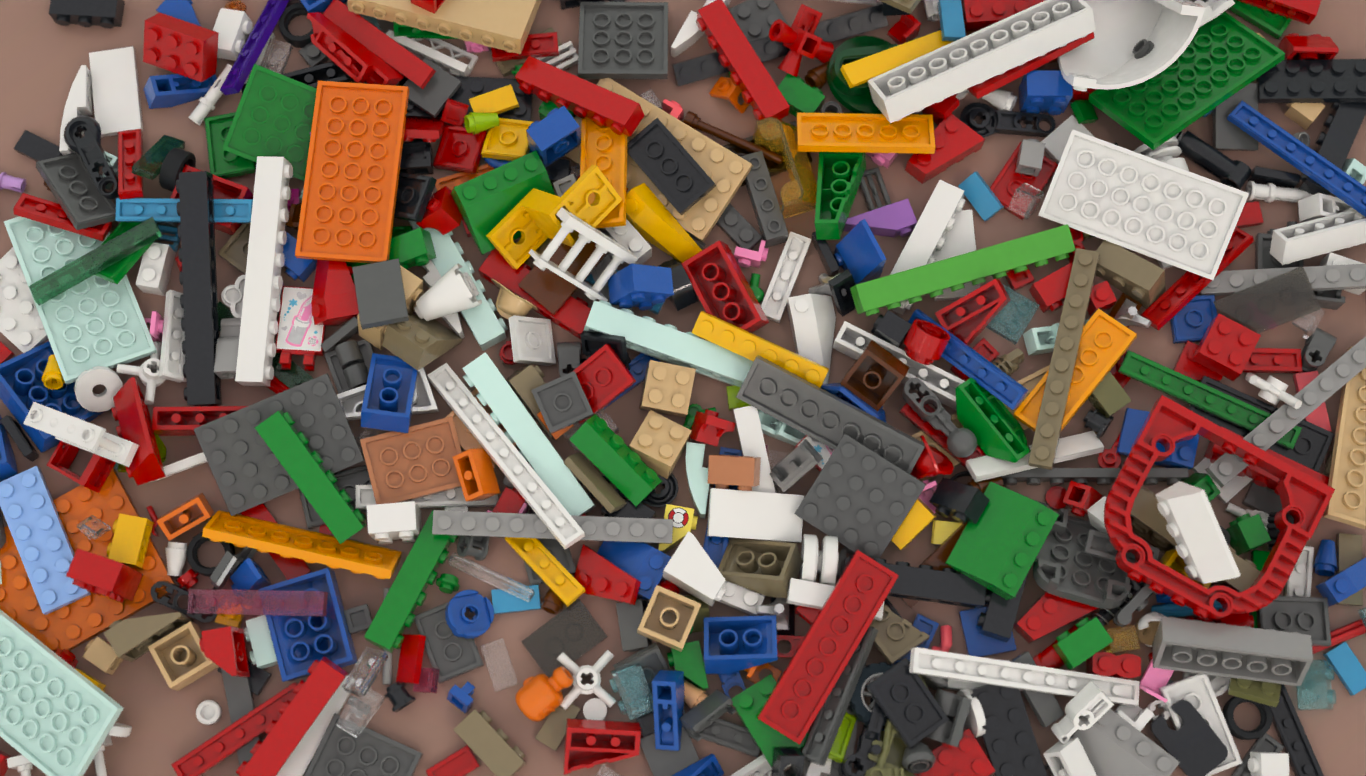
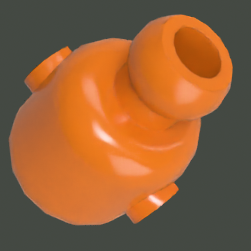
(543, 693)

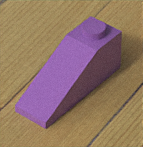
(888, 220)

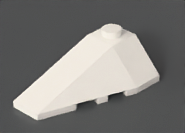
(813, 327)

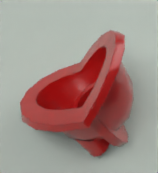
(931, 462)

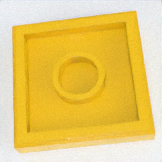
(507, 140)

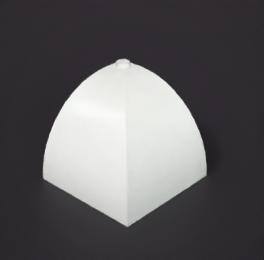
(1120, 25)

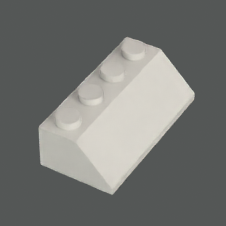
(1196, 533)

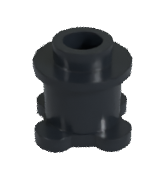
(1097, 422)
(399, 696)

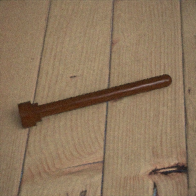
(695, 122)

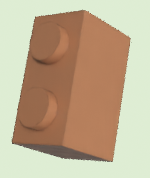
(734, 470)

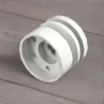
(1165, 153)

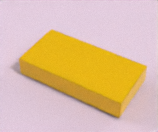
(495, 101)

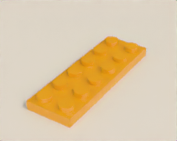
(864, 133)
(609, 153)
(1100, 348)

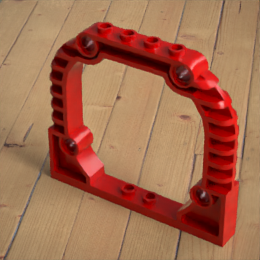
(1299, 494)

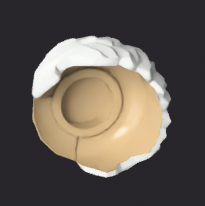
(1147, 627)

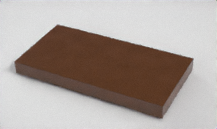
(551, 289)

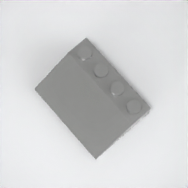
(1122, 750)

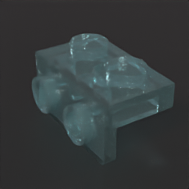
(1316, 687)
(633, 691)

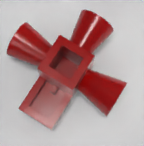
(801, 40)

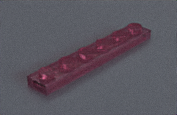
(257, 602)

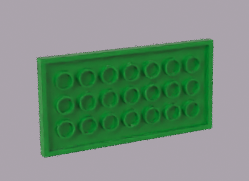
(1209, 71)

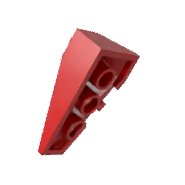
(333, 294)

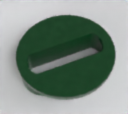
(857, 98)

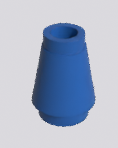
(1326, 561)

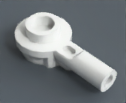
(1231, 508)

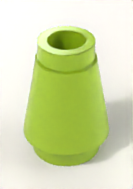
(479, 121)

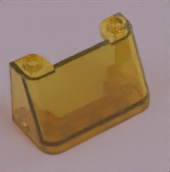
(800, 193)

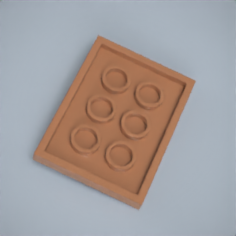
(413, 462)

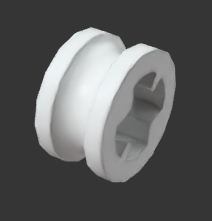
(1151, 707)

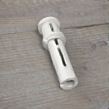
(1271, 192)

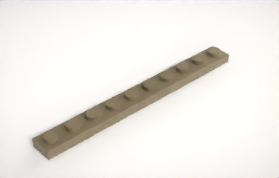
(1063, 359)

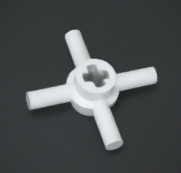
(148, 373)
(1273, 390)
(578, 687)

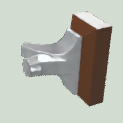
(1126, 312)

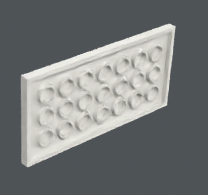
(1143, 204)

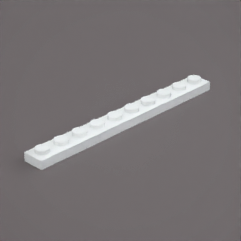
(506, 456)
(1019, 675)

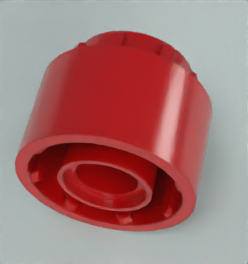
(925, 342)

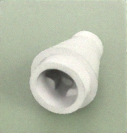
(1001, 99)
(175, 557)

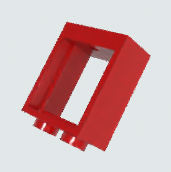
(93, 475)

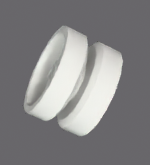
(819, 561)

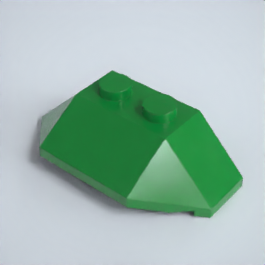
(991, 422)

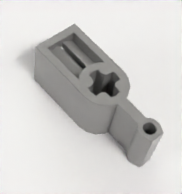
(227, 348)

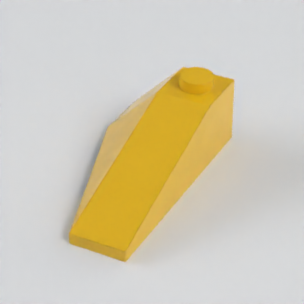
(658, 224)

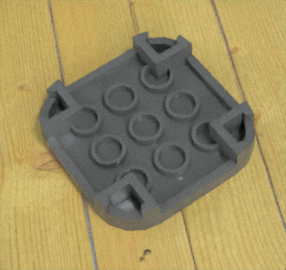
(1077, 576)

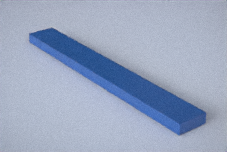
(1300, 156)

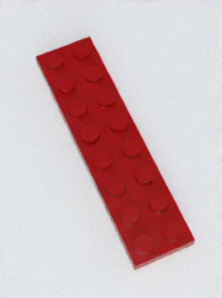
(827, 647)

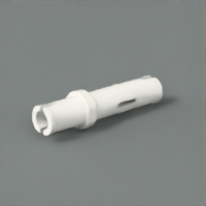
(210, 99)

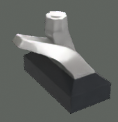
(839, 288)
(784, 615)

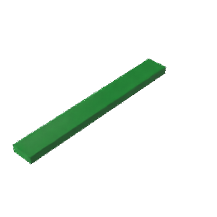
(1199, 395)

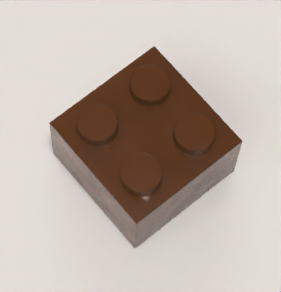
(875, 375)

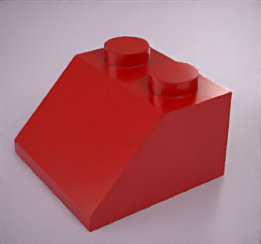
(1308, 47)
(226, 649)

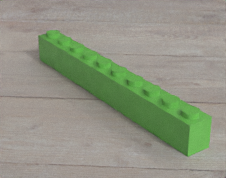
(962, 269)

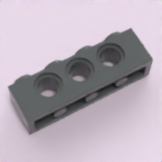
(765, 201)

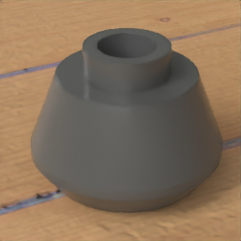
(918, 758)

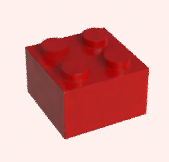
(1226, 347)

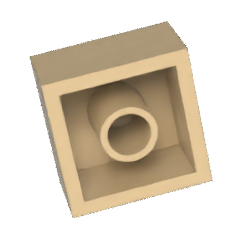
(667, 388)
(660, 443)
(668, 618)
(181, 657)

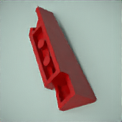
(350, 54)

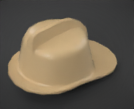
(511, 304)

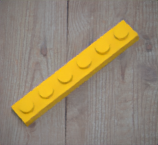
(751, 346)

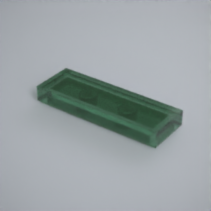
(151, 162)

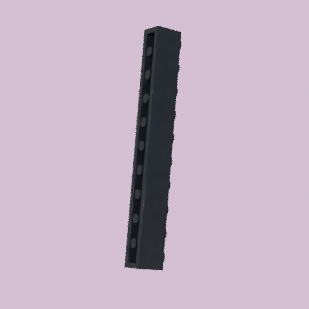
(199, 287)

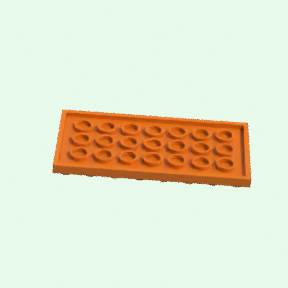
(352, 172)

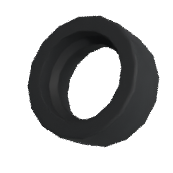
(288, 14)
(173, 165)
(192, 551)
(1265, 724)

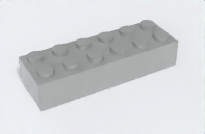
(1232, 651)

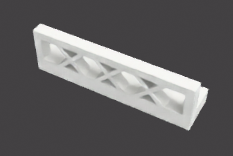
(445, 62)

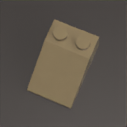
(419, 340)
(761, 565)
(134, 635)

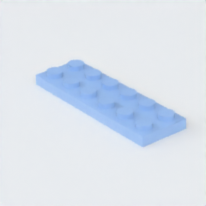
(40, 539)

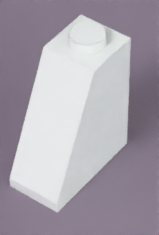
(695, 572)

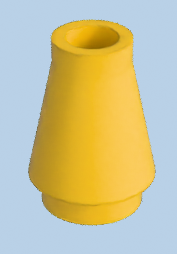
(52, 375)

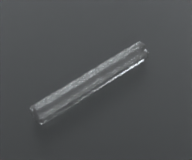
(491, 577)

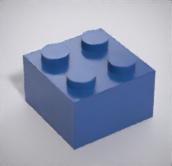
(1044, 92)
(554, 135)
(640, 286)

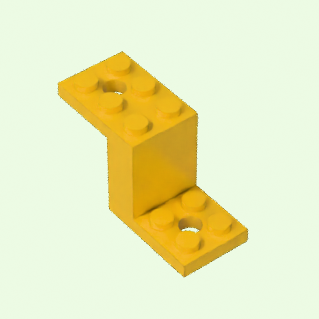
(537, 216)

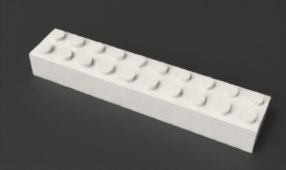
(980, 56)

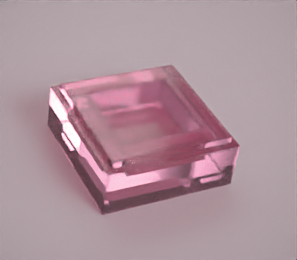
(428, 681)

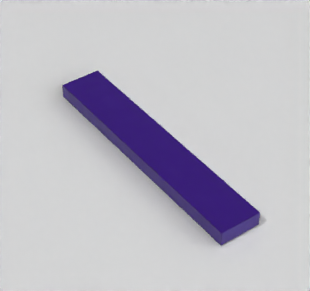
(253, 46)

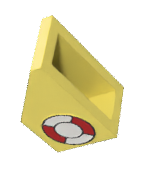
(683, 522)

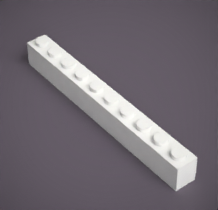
(264, 271)

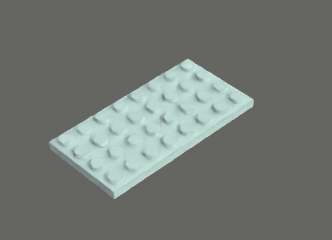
(92, 320)
(49, 706)

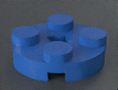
(476, 603)

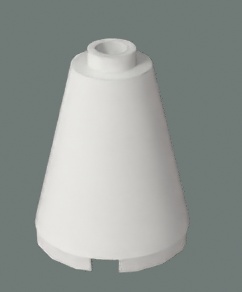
(448, 295)

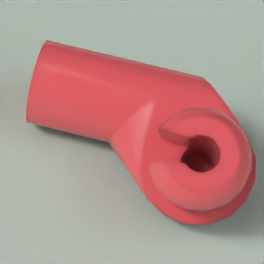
(945, 638)

